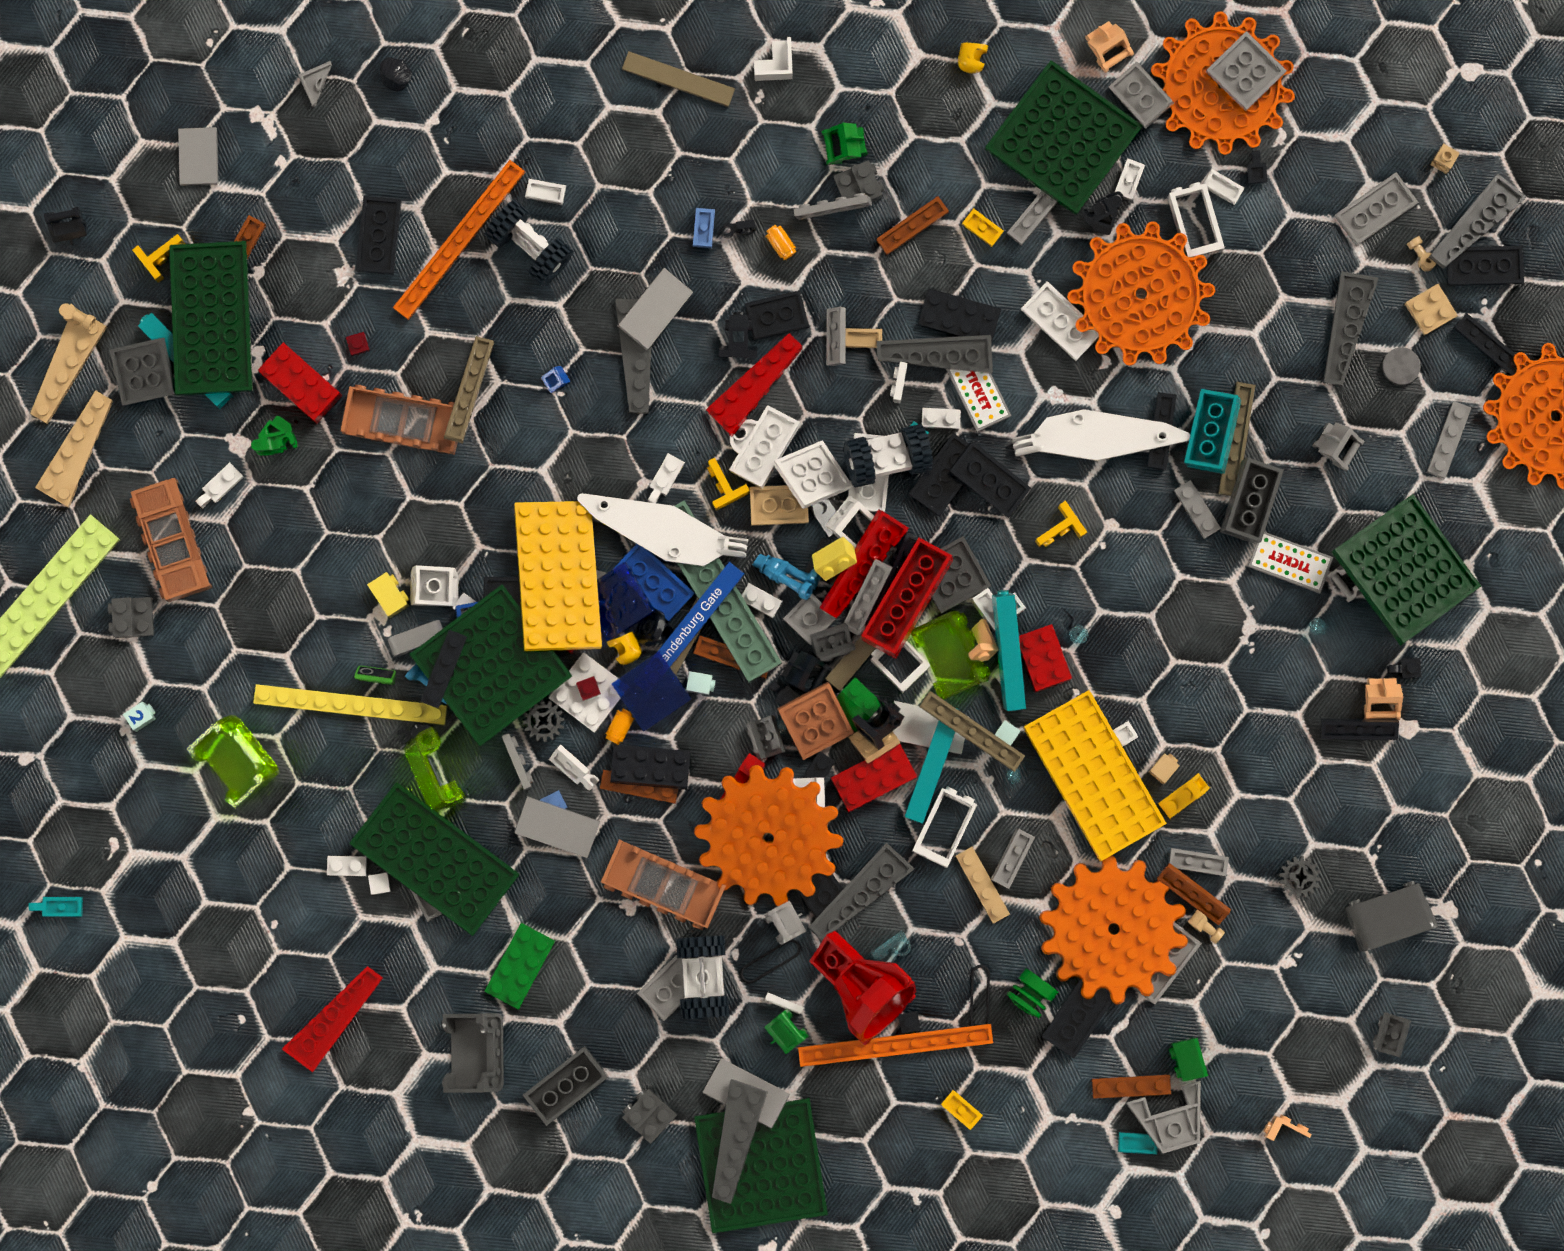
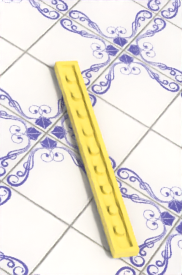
(349, 704)

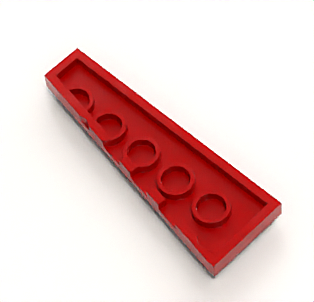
(743, 396)
(875, 543)
(323, 1031)

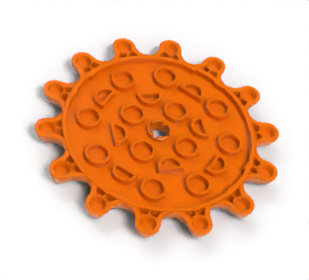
(1198, 99)
(1149, 265)
(1526, 415)
(772, 808)
(1096, 954)

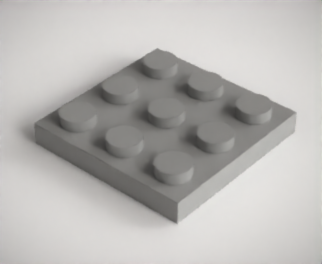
(1246, 71)

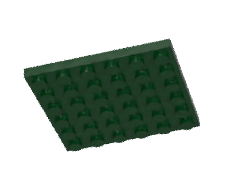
(1063, 137)
(1406, 569)
(494, 674)
(779, 1174)

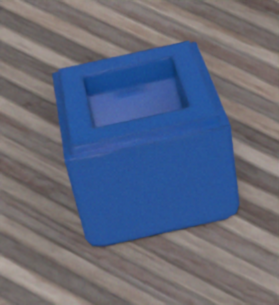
(555, 379)

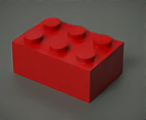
(1043, 658)

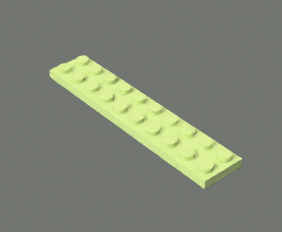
(53, 588)

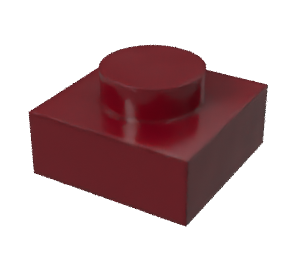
(357, 343)
(588, 688)

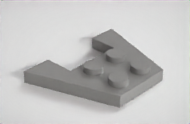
(1174, 1127)

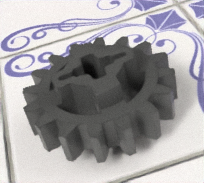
(537, 727)
(1301, 866)

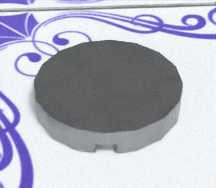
(1401, 366)

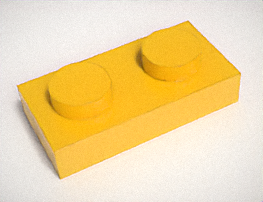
(982, 227)
(961, 1109)

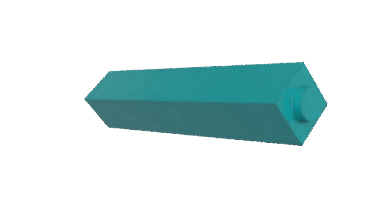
(154, 330)
(1009, 651)
(930, 773)

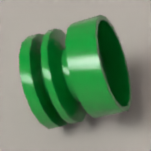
(1032, 993)

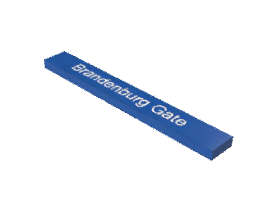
(700, 613)

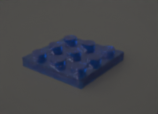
(621, 601)
(651, 691)

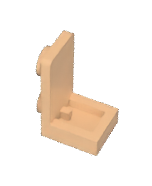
(986, 644)
(1272, 1128)

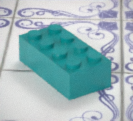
(1212, 431)

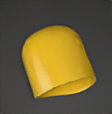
(970, 57)
(627, 647)

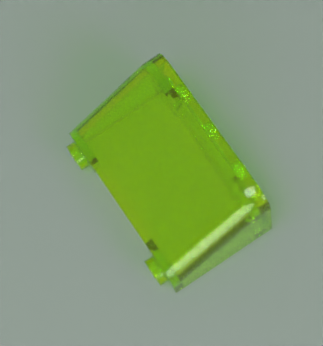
(235, 758)

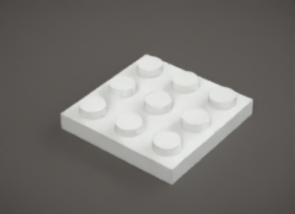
(812, 474)
(594, 710)

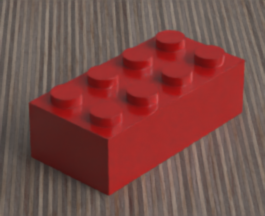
(299, 383)
(873, 779)

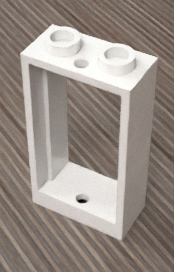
(1206, 250)
(967, 801)

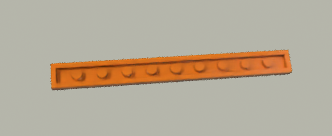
(459, 239)
(895, 1045)

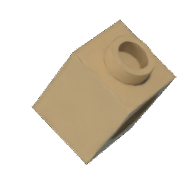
(1444, 158)
(1164, 768)

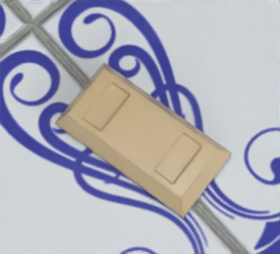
(862, 338)

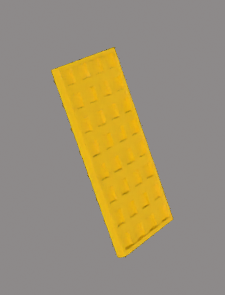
(557, 576)
(1094, 775)

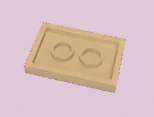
(776, 506)

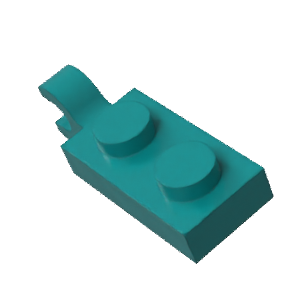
(59, 906)

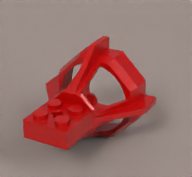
(869, 989)

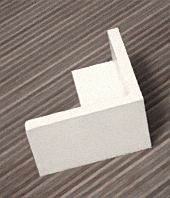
(780, 67)
(984, 605)

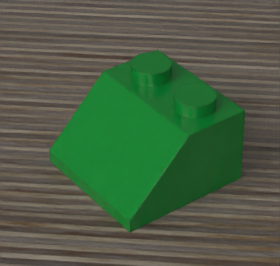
(857, 700)
(1188, 1059)

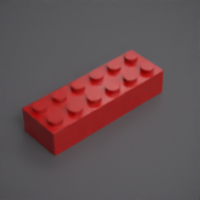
(907, 598)

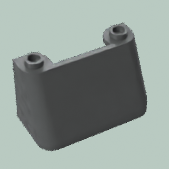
(1390, 917)
(475, 1053)

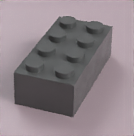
(1251, 500)
(565, 1085)

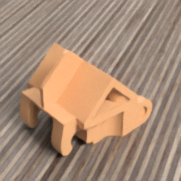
(1105, 39)
(1383, 692)

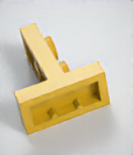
(157, 257)
(724, 487)
(1063, 527)
(1184, 795)

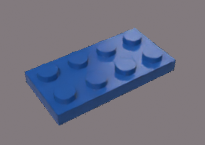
(660, 585)

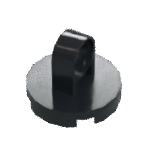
(651, 629)

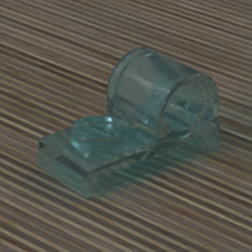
(881, 951)

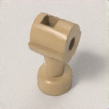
(1424, 261)
(71, 313)
(1200, 923)

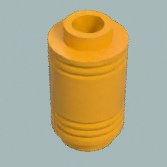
(780, 242)
(619, 726)

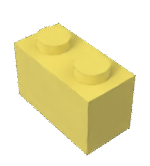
(834, 558)
(388, 594)

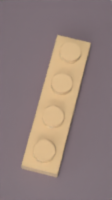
(982, 885)

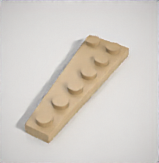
(68, 360)
(69, 463)

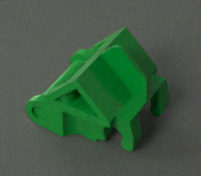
(851, 142)
(274, 438)
(785, 1032)

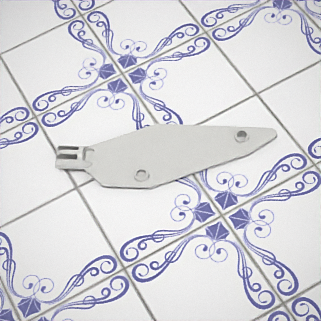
(1097, 436)
(664, 530)

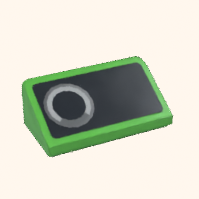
(375, 675)

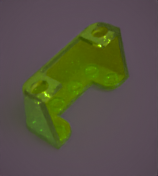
(947, 646)
(435, 796)

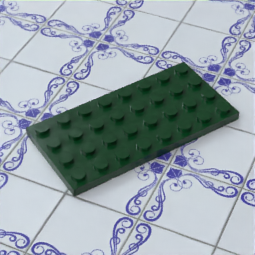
(211, 318)
(434, 859)

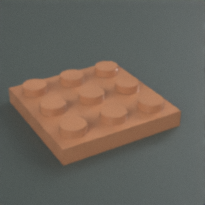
(815, 721)

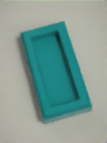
(1136, 1143)

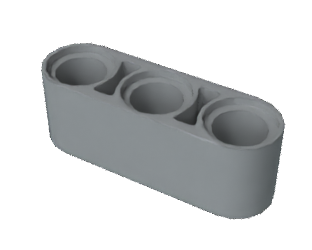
(412, 639)

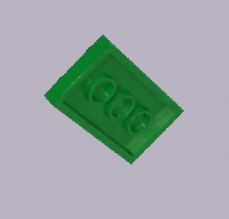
(519, 966)

